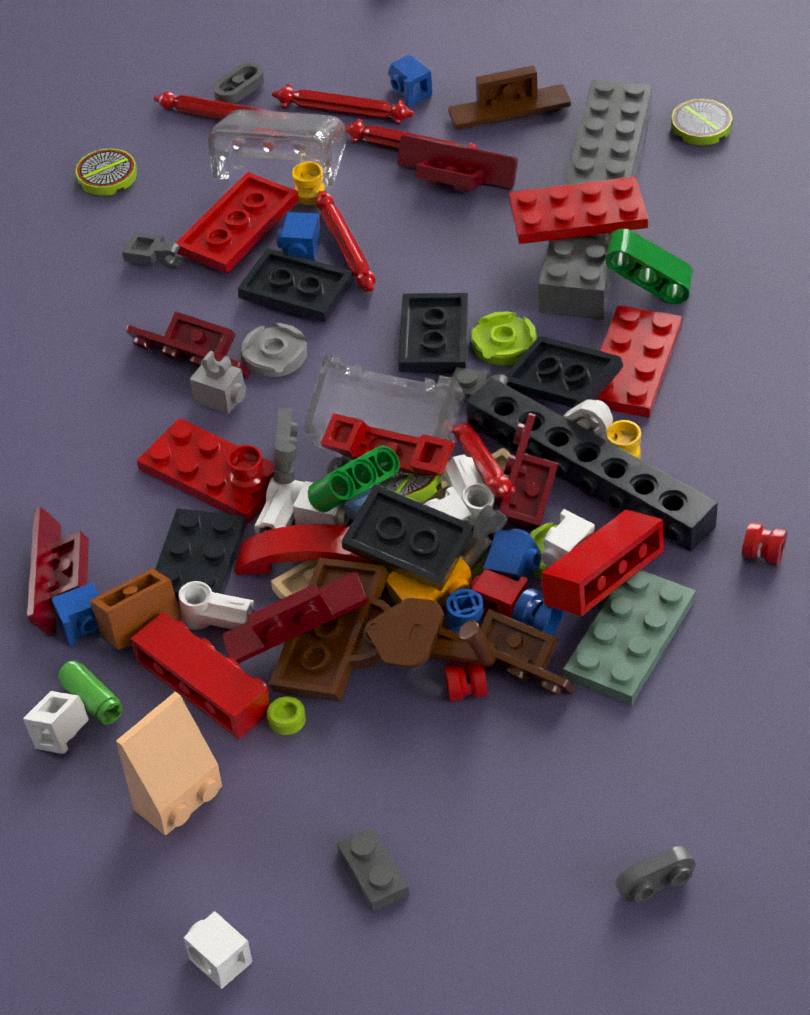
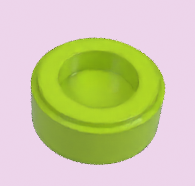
(286, 715)

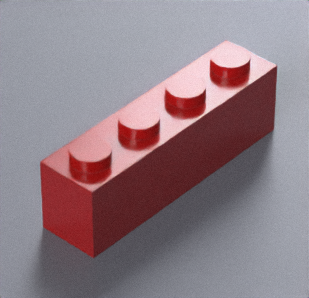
(602, 562)
(201, 674)

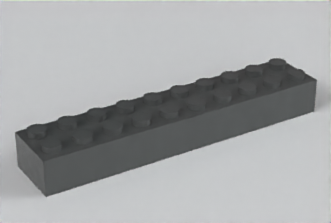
(606, 148)

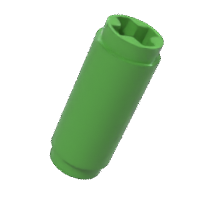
(93, 693)

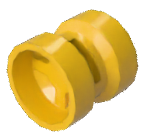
(306, 184)
(626, 436)

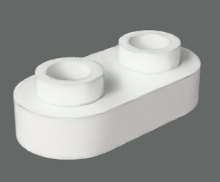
(591, 415)

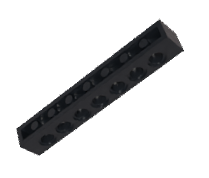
(594, 463)

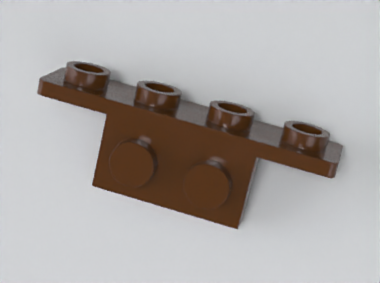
(508, 96)
(520, 649)

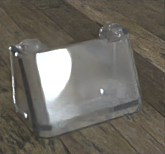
(277, 136)
(382, 401)

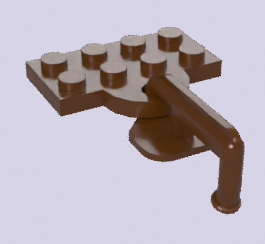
(401, 636)

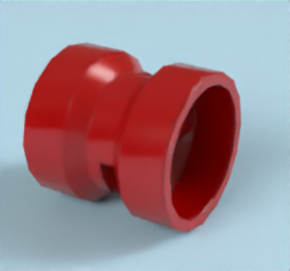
(246, 469)
(764, 543)
(457, 683)

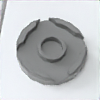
(274, 350)

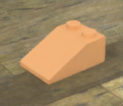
(168, 765)

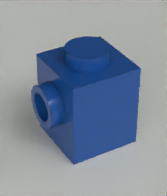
(300, 235)
(513, 555)

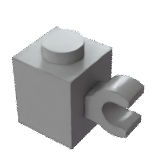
(218, 384)

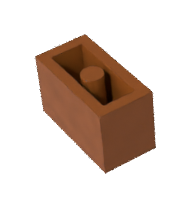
(134, 605)

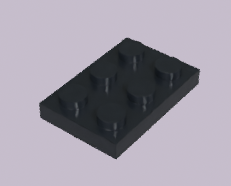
(295, 284)
(433, 332)
(563, 372)
(408, 537)
(201, 548)

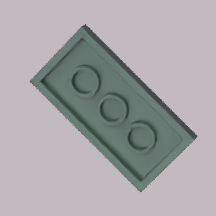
(629, 636)

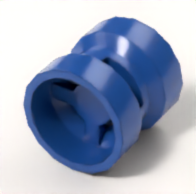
(462, 607)
(532, 611)

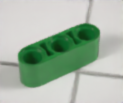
(649, 266)
(353, 479)

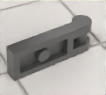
(285, 446)

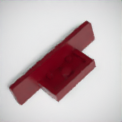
(456, 164)
(189, 339)
(531, 480)
(55, 568)
(294, 616)

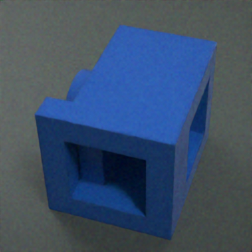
(410, 79)
(75, 612)

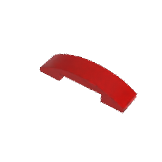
(416, 455)
(293, 544)

